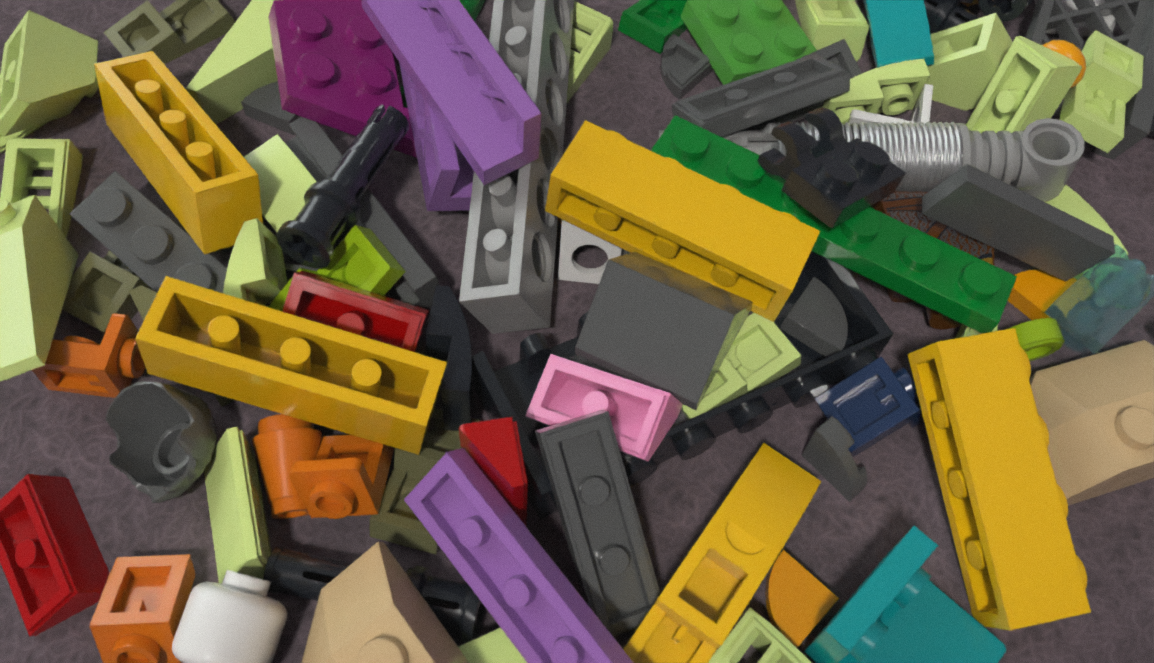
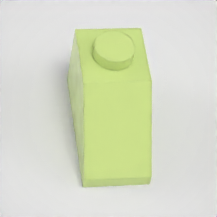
(967, 60)
(44, 73)

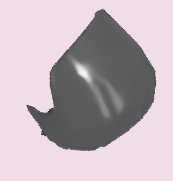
(161, 438)

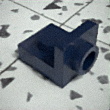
(872, 404)

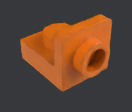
(92, 368)
(142, 608)

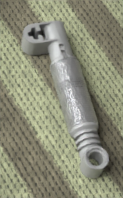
(1029, 160)

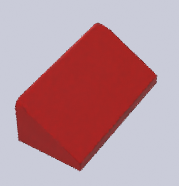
(355, 310)
(498, 454)
(49, 552)

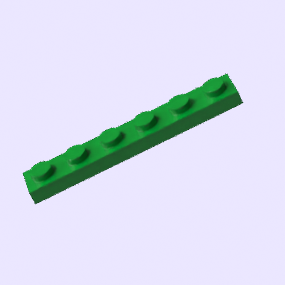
(866, 243)

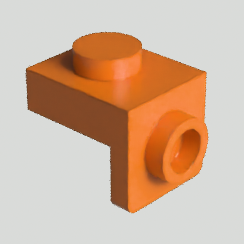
(343, 478)

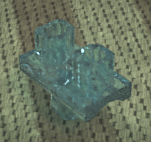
(1102, 301)

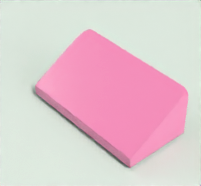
(637, 411)

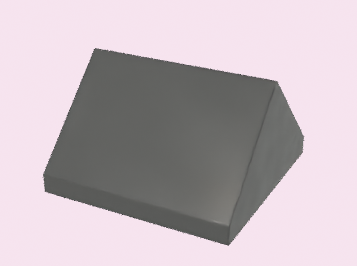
(661, 326)

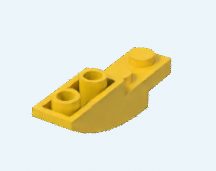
(725, 563)

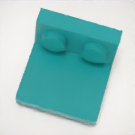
(904, 617)

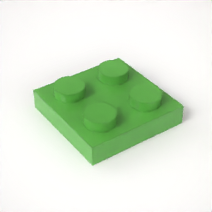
(745, 35)

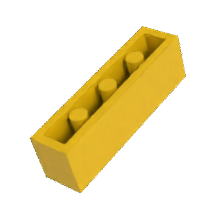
(179, 149)
(679, 218)
(290, 365)
(998, 481)

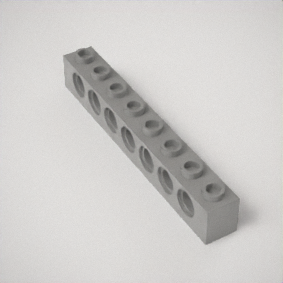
(508, 230)

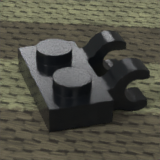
(830, 175)

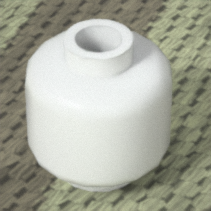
(230, 622)

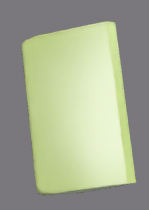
(1024, 88)
(237, 507)

